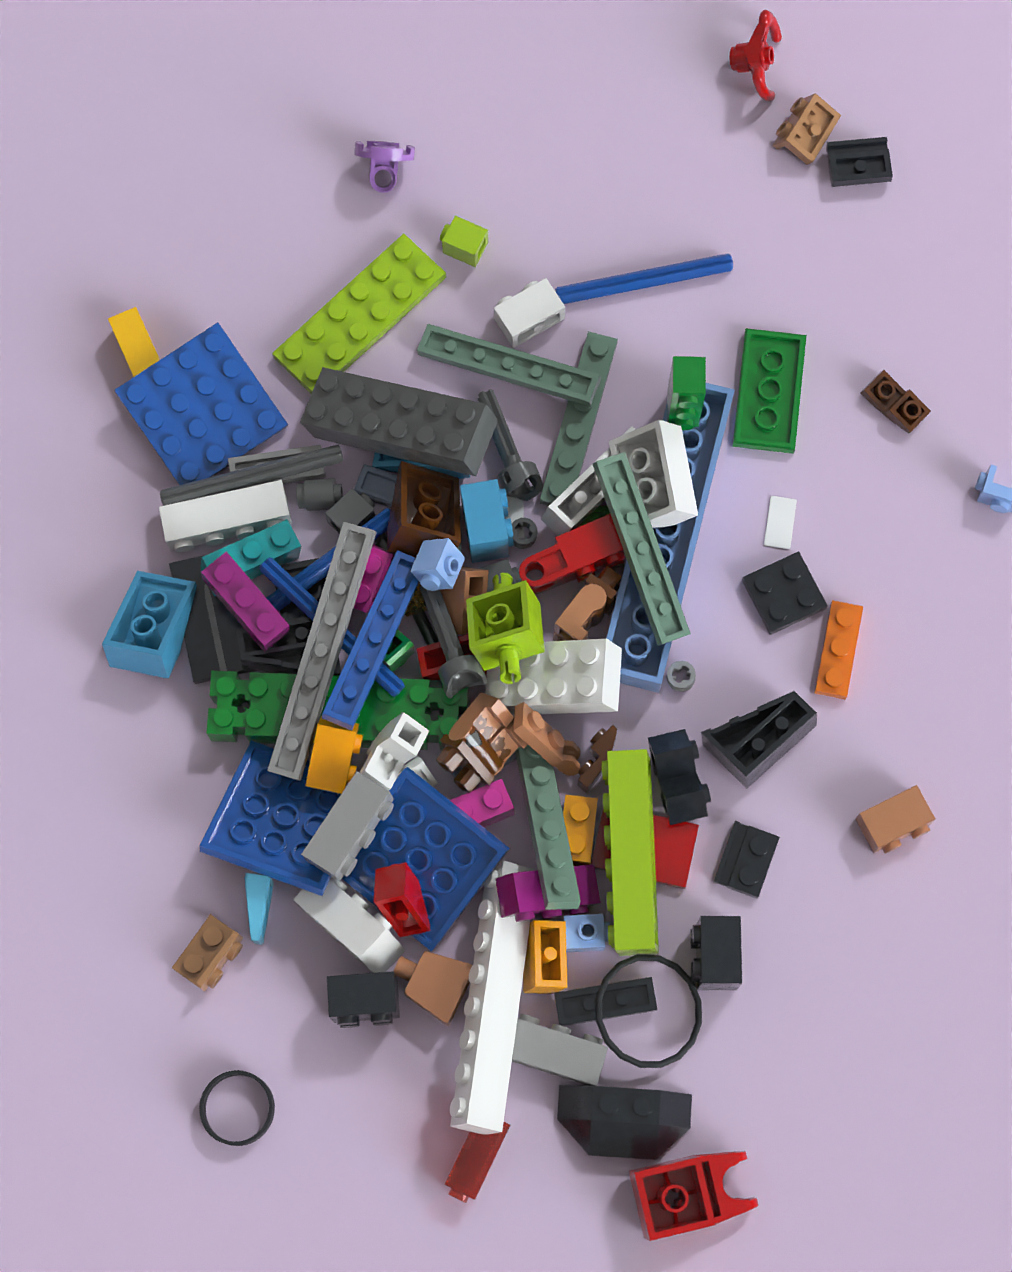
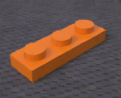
(838, 650)

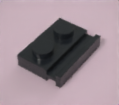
(859, 161)
(746, 859)

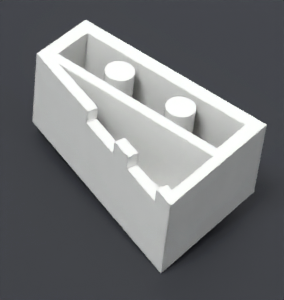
(352, 925)

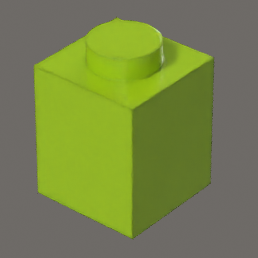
(464, 240)

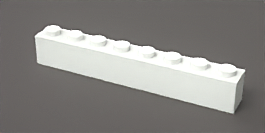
(490, 1014)

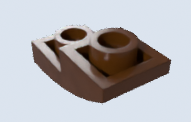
(894, 402)
(591, 771)

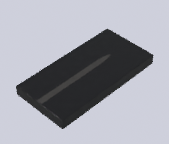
(210, 627)

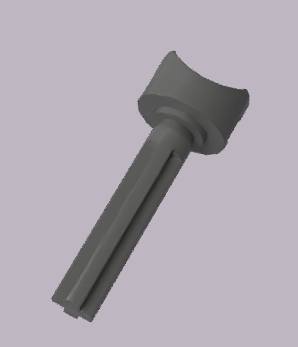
(516, 473)
(460, 669)

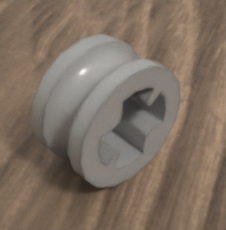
(677, 667)

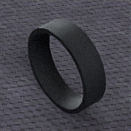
(202, 1108)

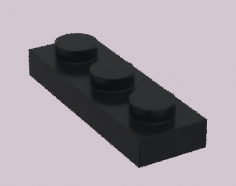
(618, 1001)

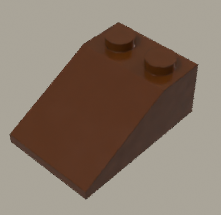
(423, 509)

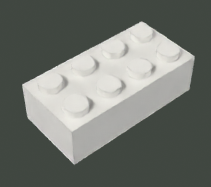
(564, 679)

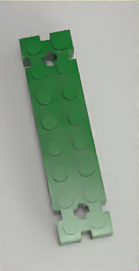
(269, 696)

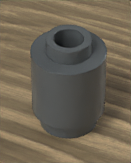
(318, 494)

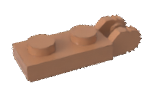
(546, 740)

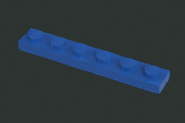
(372, 643)

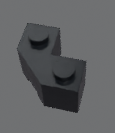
(675, 768)

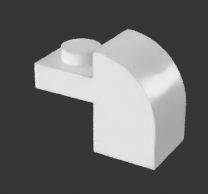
(392, 748)

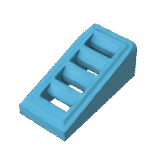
(258, 897)

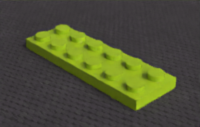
(360, 312)

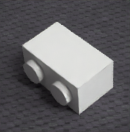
(529, 312)

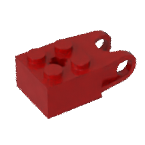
(575, 555)
(700, 1194)

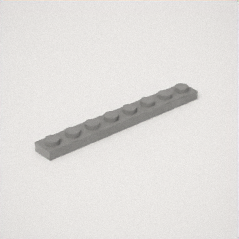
(322, 651)

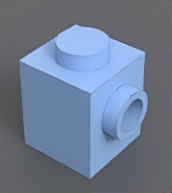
(437, 564)
(586, 932)

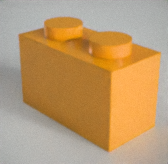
(332, 756)
(580, 823)
(545, 958)

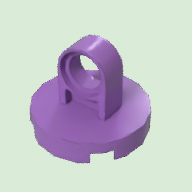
(384, 157)

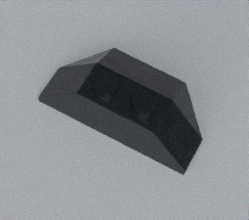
(624, 1119)

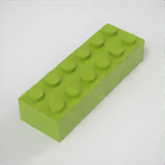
(632, 852)

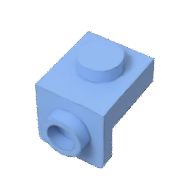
(993, 494)

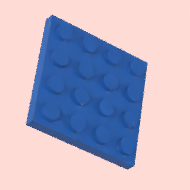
(201, 406)
(269, 822)
(441, 847)

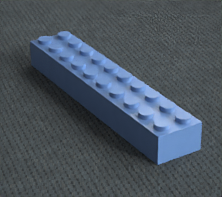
(630, 629)

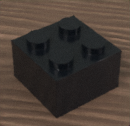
(717, 953)
(363, 998)

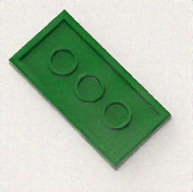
(769, 391)

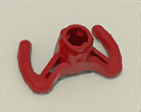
(757, 54)

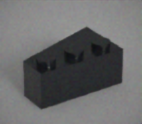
(283, 655)
(760, 738)

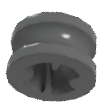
(528, 523)

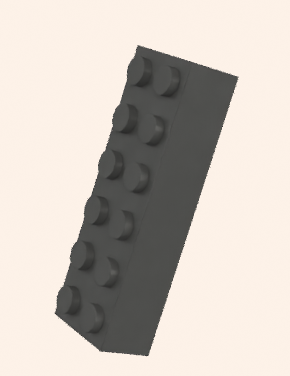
(399, 421)

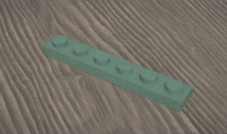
(509, 365)
(578, 421)
(641, 548)
(547, 831)

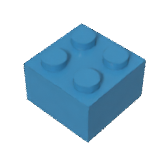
(484, 519)

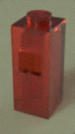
(474, 1164)

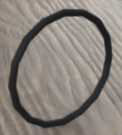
(698, 1011)

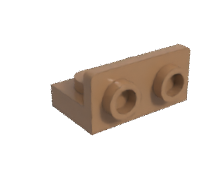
(807, 127)
(208, 953)

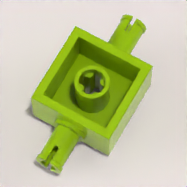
(505, 626)

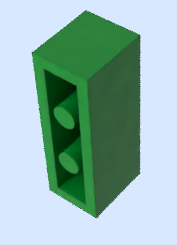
(686, 391)

